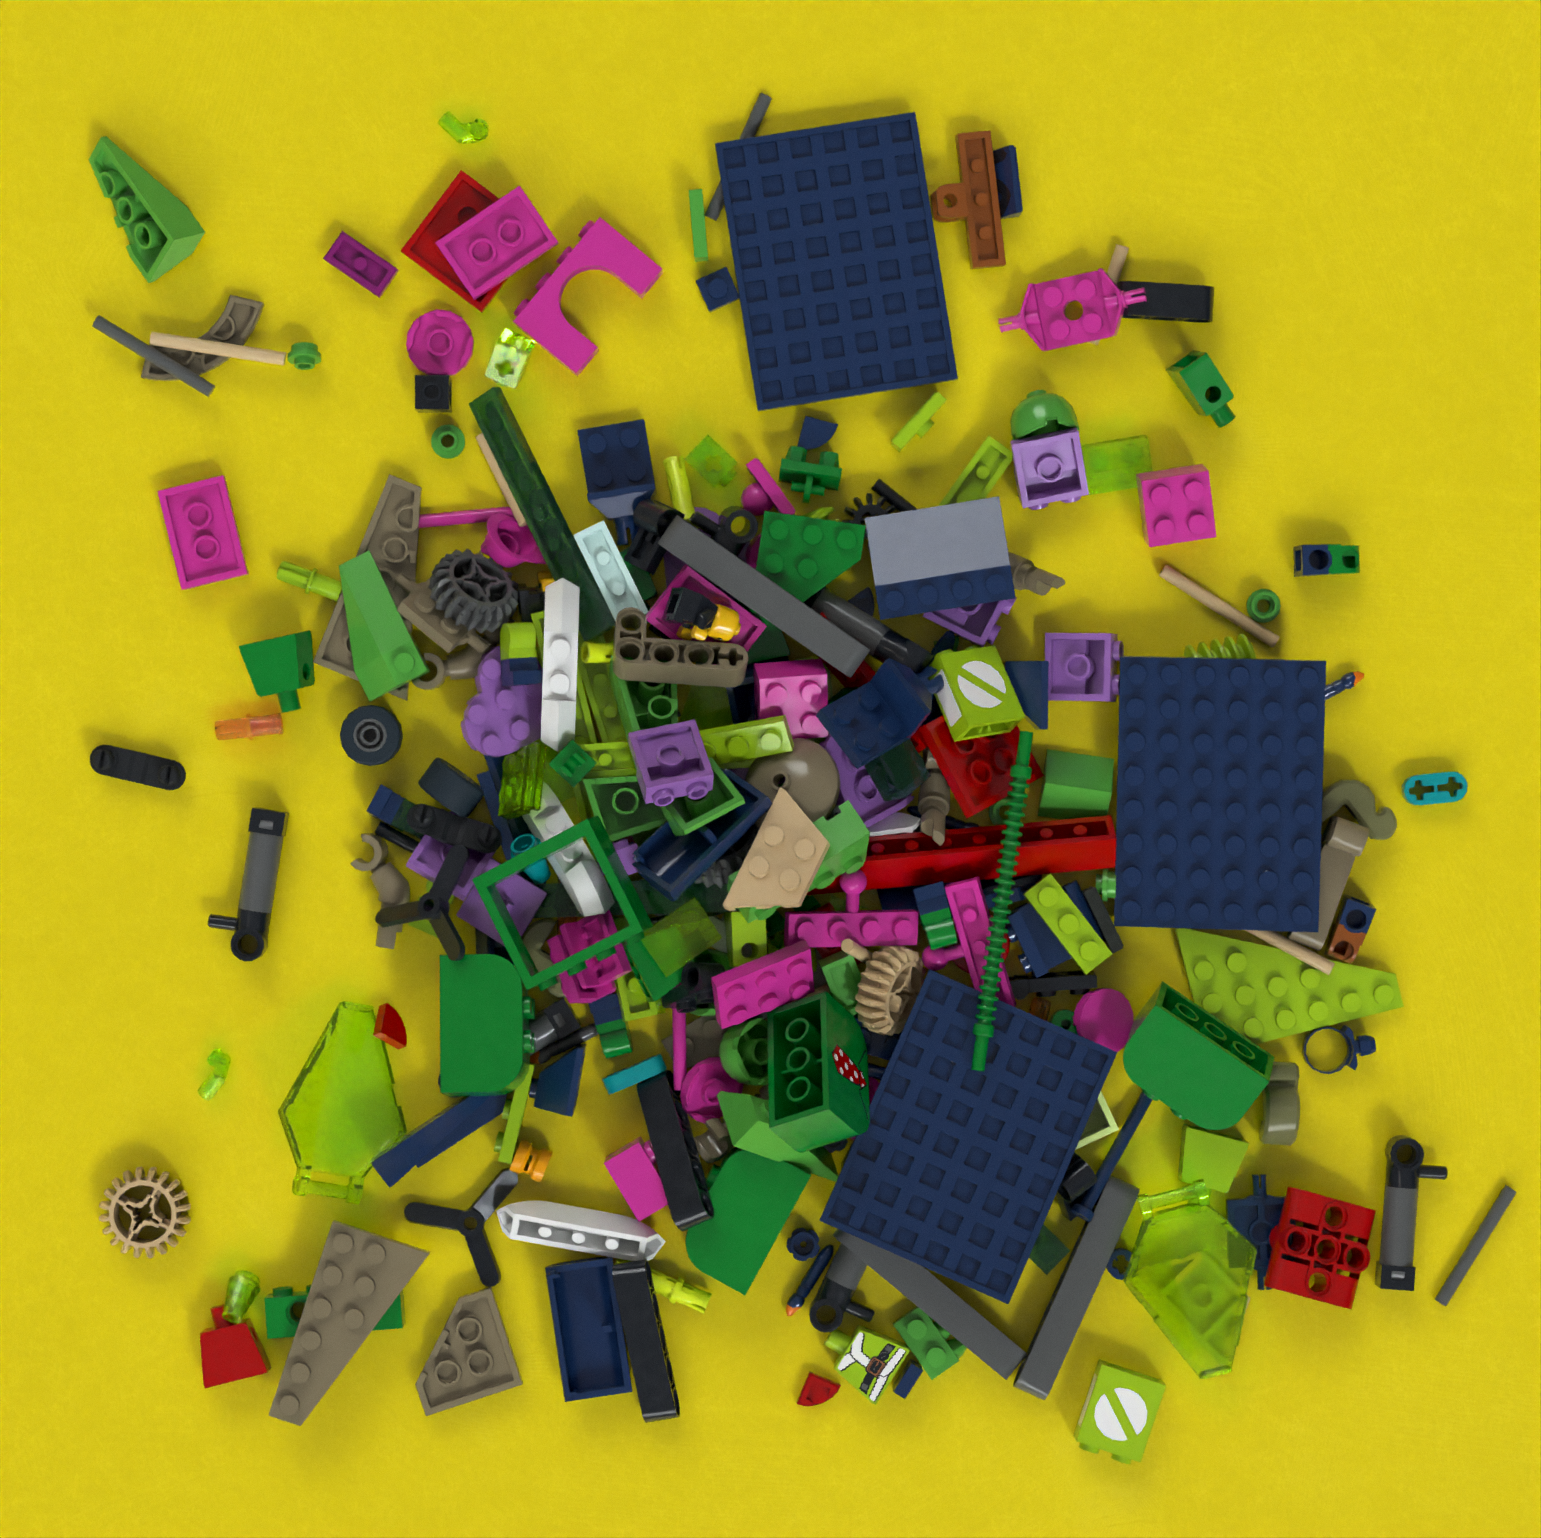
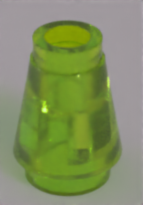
(240, 1295)

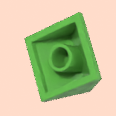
(1075, 785)
(688, 814)

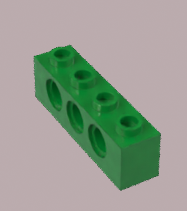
(283, 1323)

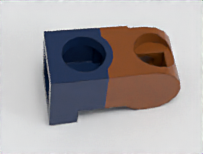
(1350, 928)

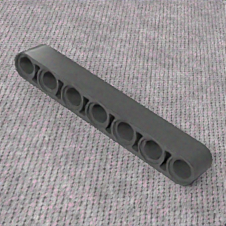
(763, 596)
(1075, 1288)
(939, 1304)

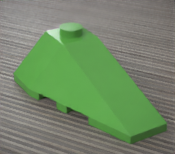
(154, 220)

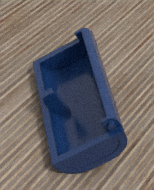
(676, 862)
(588, 1328)

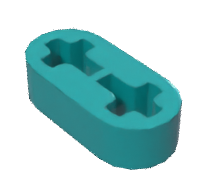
(1433, 780)
(634, 1074)

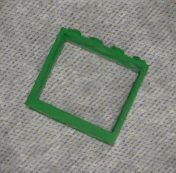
(617, 877)

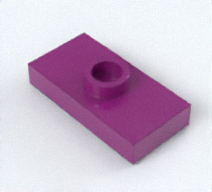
(361, 264)

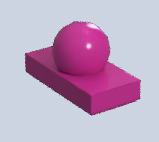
(765, 493)

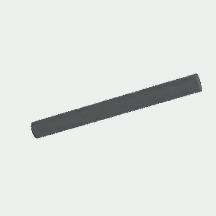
(749, 131)
(153, 356)
(1475, 1245)

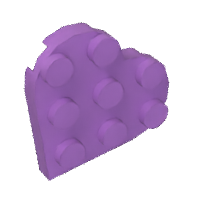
(498, 716)
(860, 789)

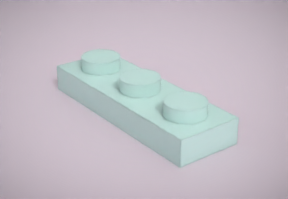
(609, 569)

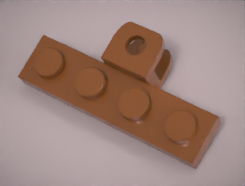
(974, 200)

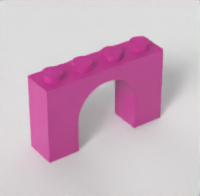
(598, 249)

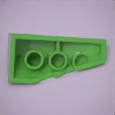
(380, 639)
(749, 1130)

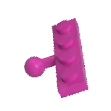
(971, 921)
(860, 926)

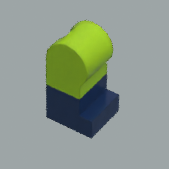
(519, 655)

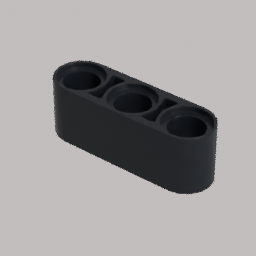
(1171, 302)

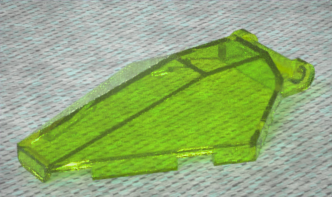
(342, 1106)
(1192, 1276)

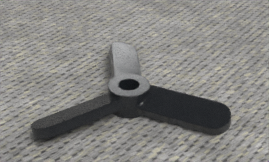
(434, 905)
(455, 1220)

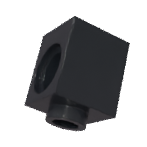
(433, 393)

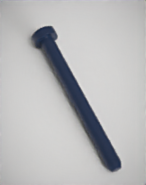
(1113, 1156)

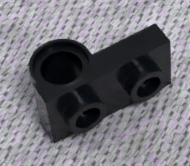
(653, 520)
(695, 987)
(1075, 1183)

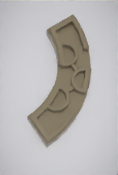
(232, 327)

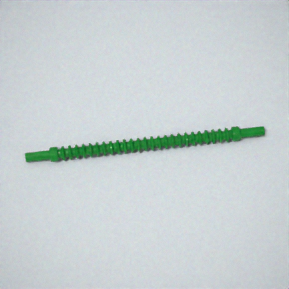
(1020, 774)

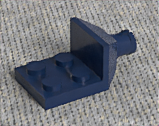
(618, 472)
(881, 711)

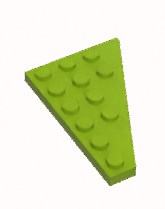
(1275, 994)

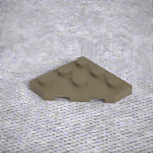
(469, 1356)

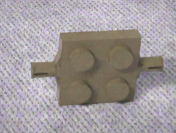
(423, 614)

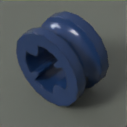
(1112, 1269)

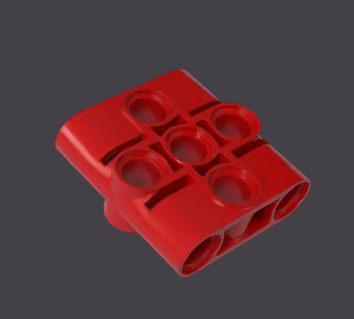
(1344, 1220)

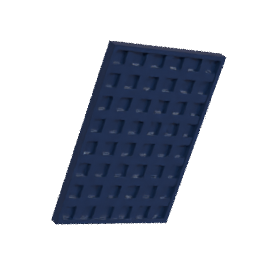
(836, 261)
(1219, 793)
(962, 1156)

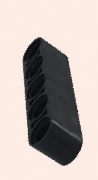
(675, 1151)
(646, 1340)

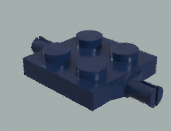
(1255, 1219)

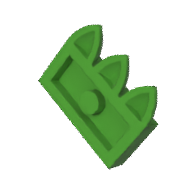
(929, 1342)

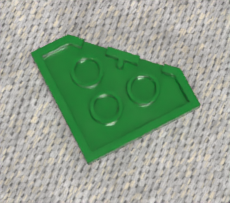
(806, 551)

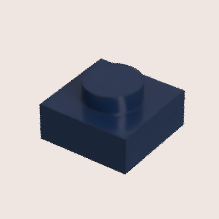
(717, 289)

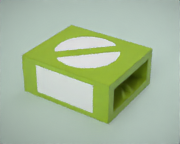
(976, 693)
(1119, 1412)

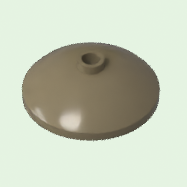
(809, 778)

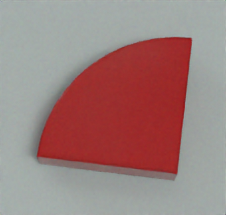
(390, 1027)
(817, 1390)

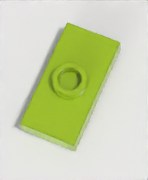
(919, 423)

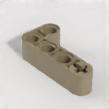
(729, 657)
(1339, 847)

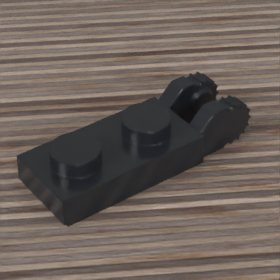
(1049, 983)

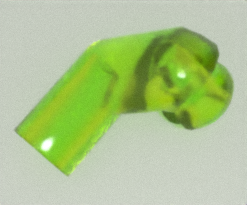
(464, 132)
(217, 1076)

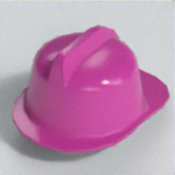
(509, 543)

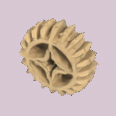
(889, 989)
(132, 1204)

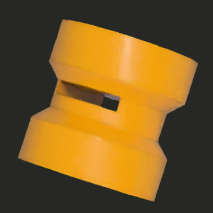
(538, 1163)

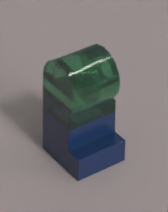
(392, 810)

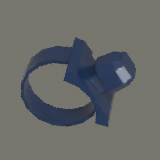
(1362, 1044)

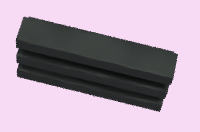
(1103, 919)

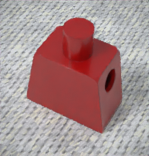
(231, 1351)

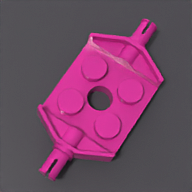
(1046, 302)

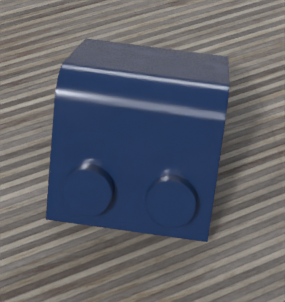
(1036, 941)

